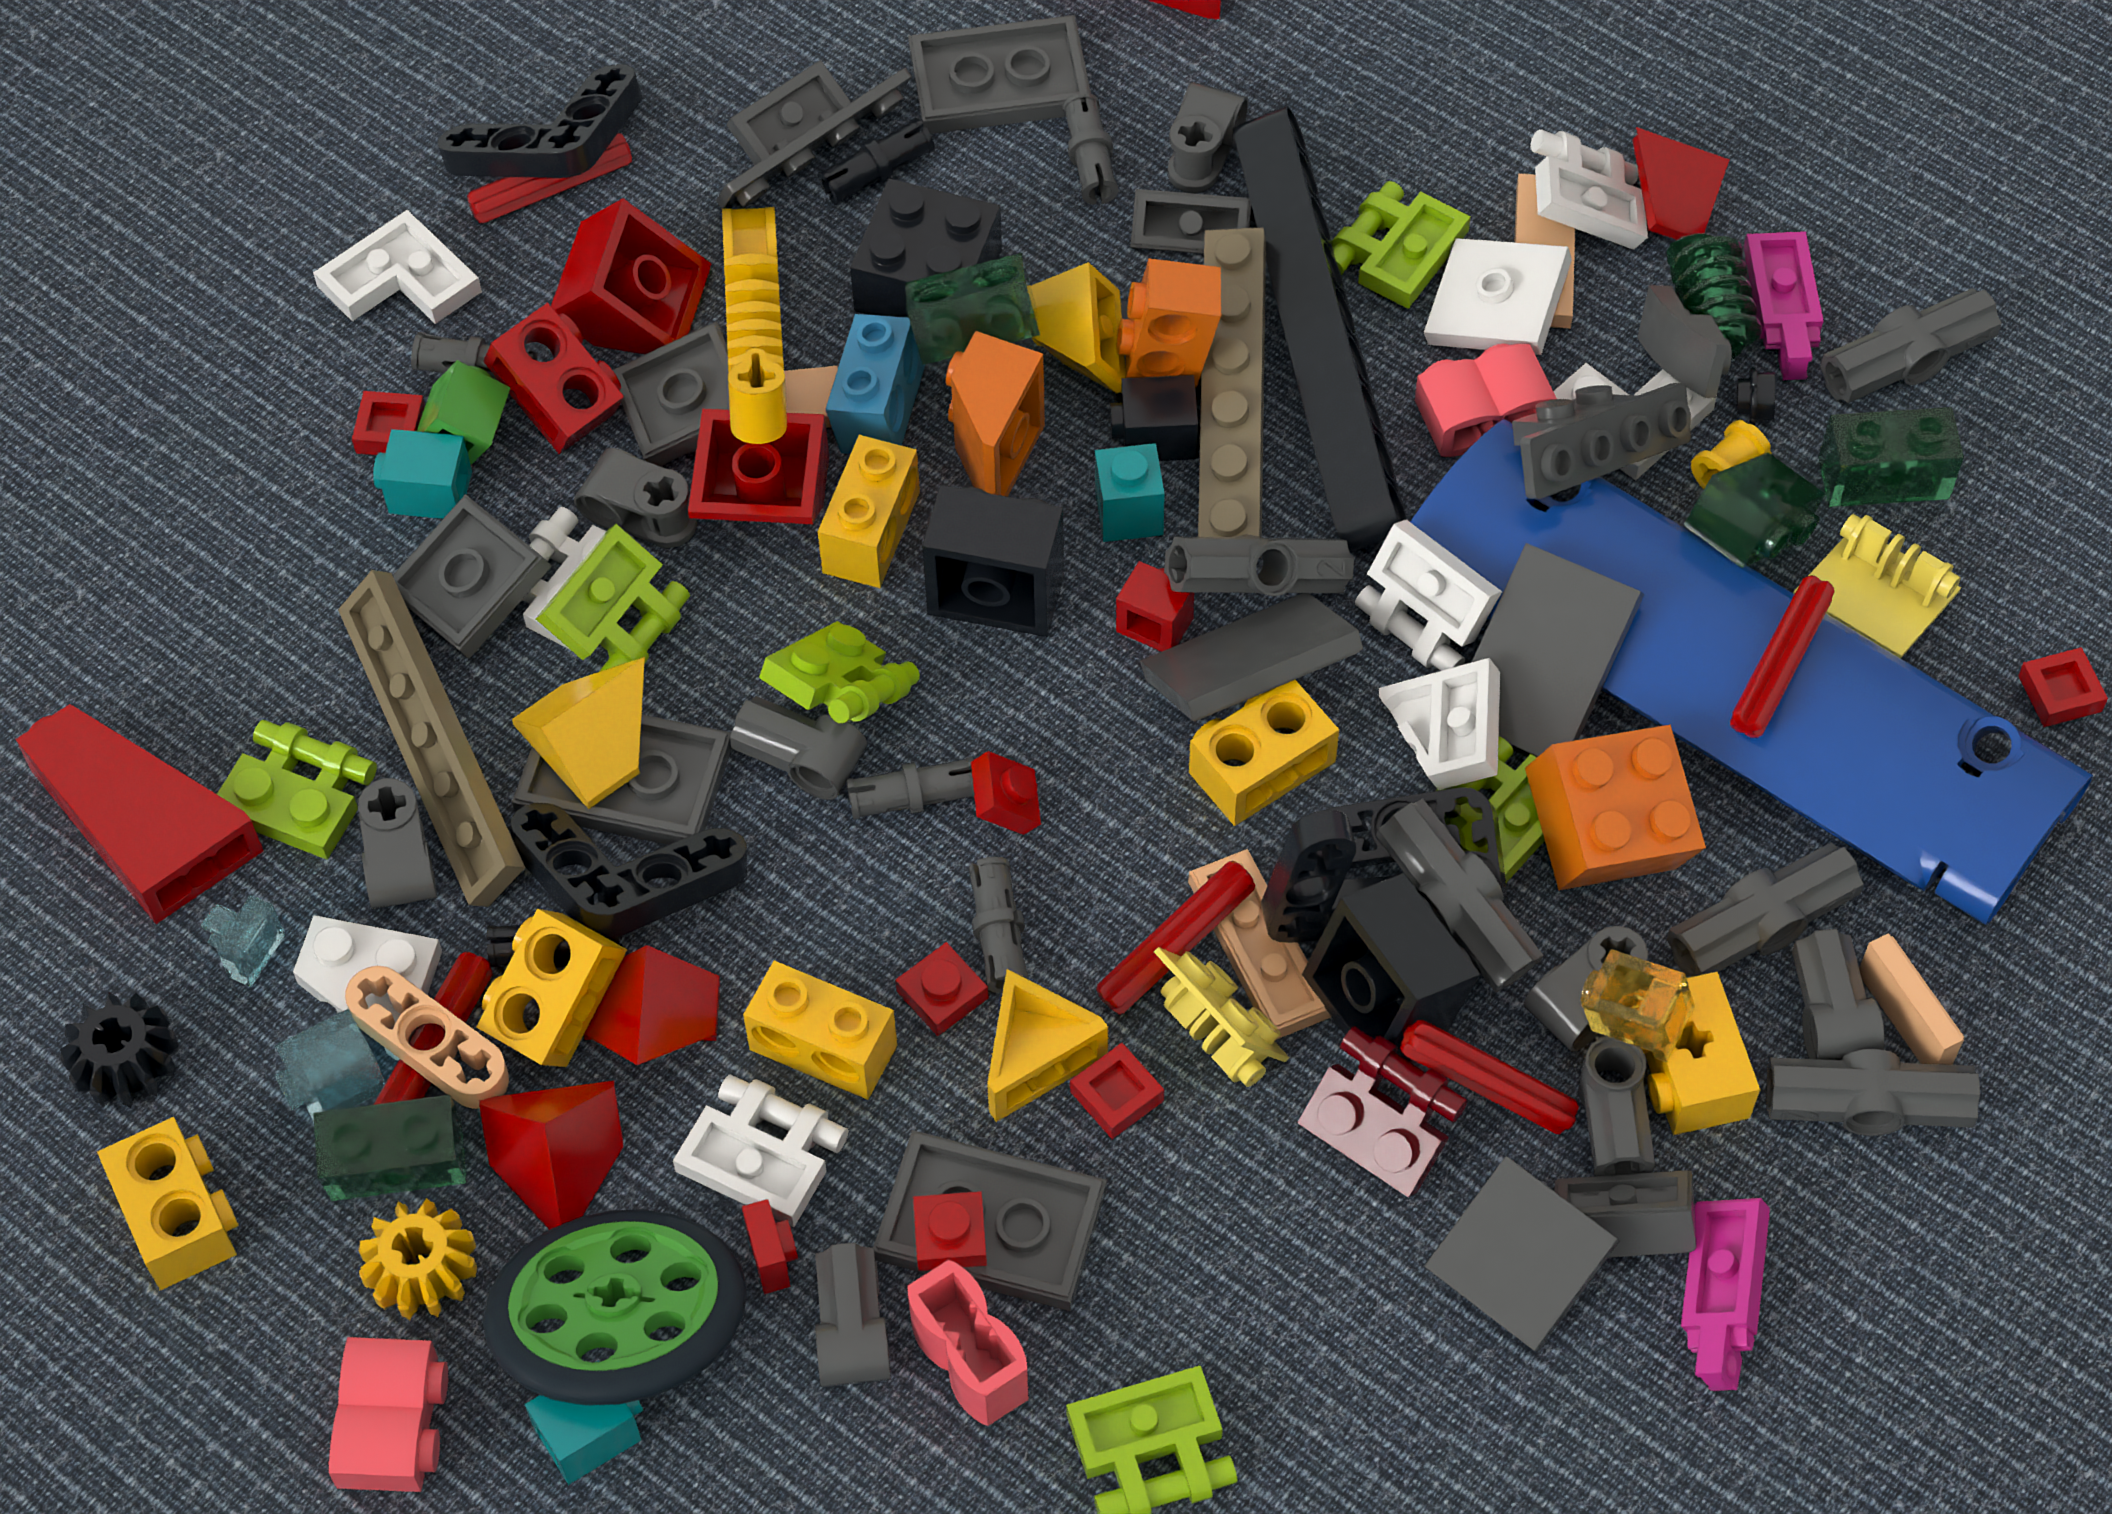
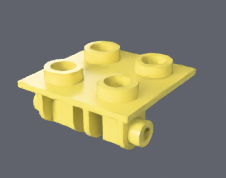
(1882, 589)
(1204, 1004)

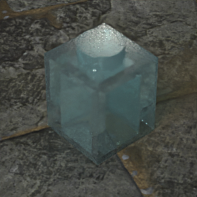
(328, 1067)

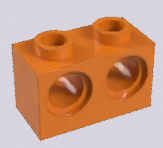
(1170, 320)

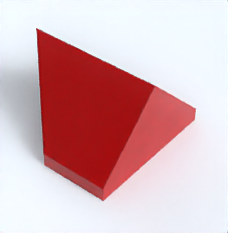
(1677, 184)
(656, 1006)
(554, 1146)

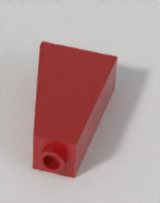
(139, 814)

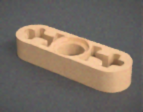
(419, 1009)

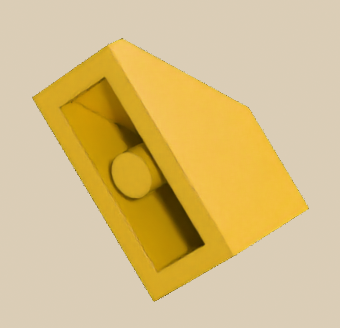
(1081, 323)

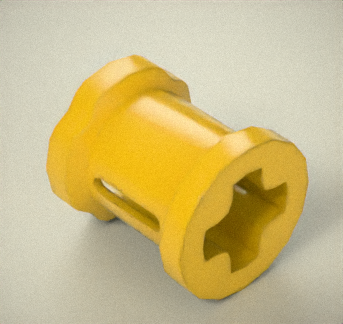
(1740, 444)

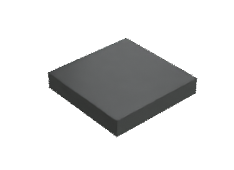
(670, 388)
(468, 576)
(1522, 1254)

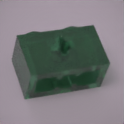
(1890, 456)
(1755, 510)
(389, 1148)

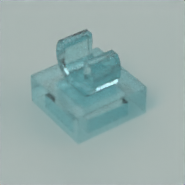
(244, 939)

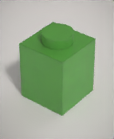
(467, 405)

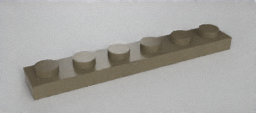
(1234, 389)
(431, 739)

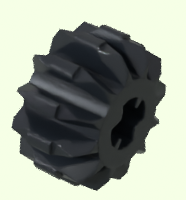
(130, 1026)

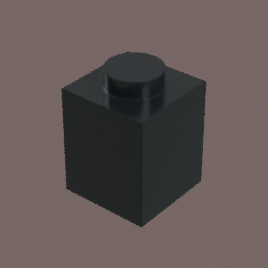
(1160, 413)

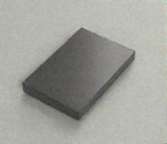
(997, 73)
(1554, 646)
(1251, 656)
(664, 803)
(1033, 1215)

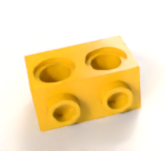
(869, 511)
(1272, 759)
(564, 998)
(820, 1029)
(161, 1205)

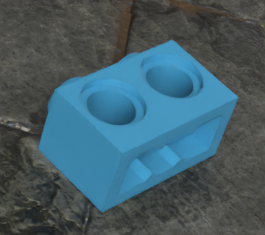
(875, 381)

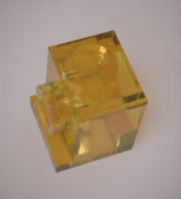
(1633, 983)

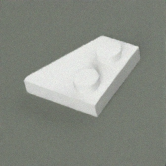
(1450, 721)
(340, 949)

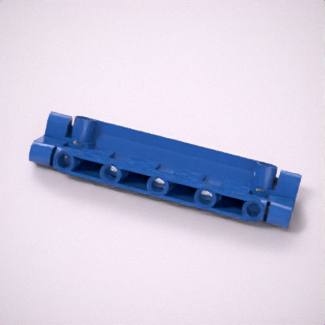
(1858, 732)

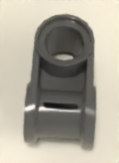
(1203, 136)
(638, 498)
(395, 851)
(1557, 995)

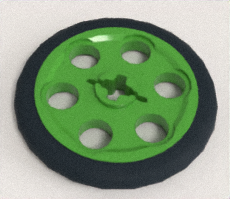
(640, 1366)

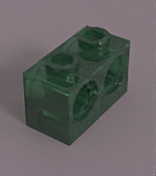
(980, 298)

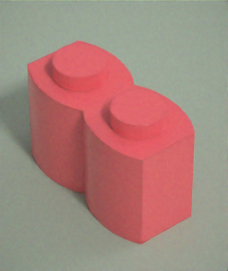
(1471, 396)
(961, 1337)
(385, 1415)

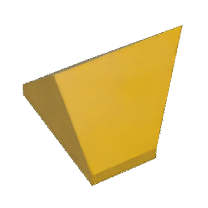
(590, 730)
(1039, 1044)

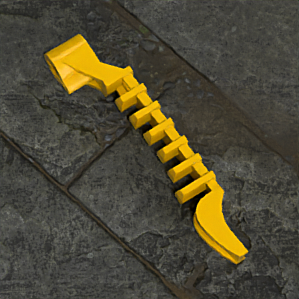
(753, 325)

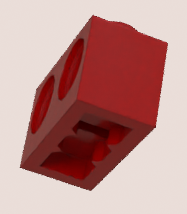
(540, 385)

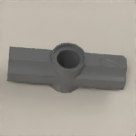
(1910, 345)
(1231, 564)
(1460, 893)
(1765, 911)
(1872, 1092)

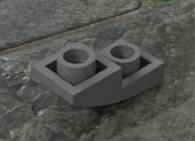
(1683, 343)

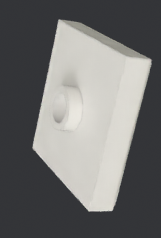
(1497, 294)

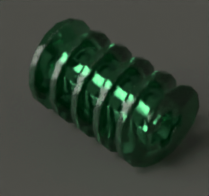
(1713, 282)

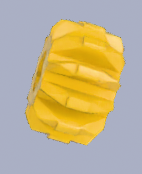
(404, 1240)

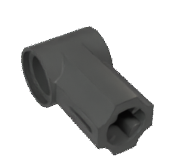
(813, 752)
(1836, 1008)
(1616, 1110)
(851, 1332)

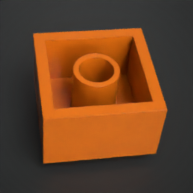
(1614, 807)

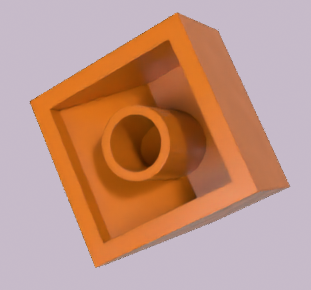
(995, 409)

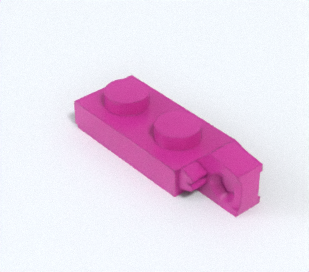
(1785, 297)
(1725, 1287)

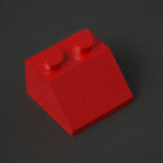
(630, 281)
(760, 481)

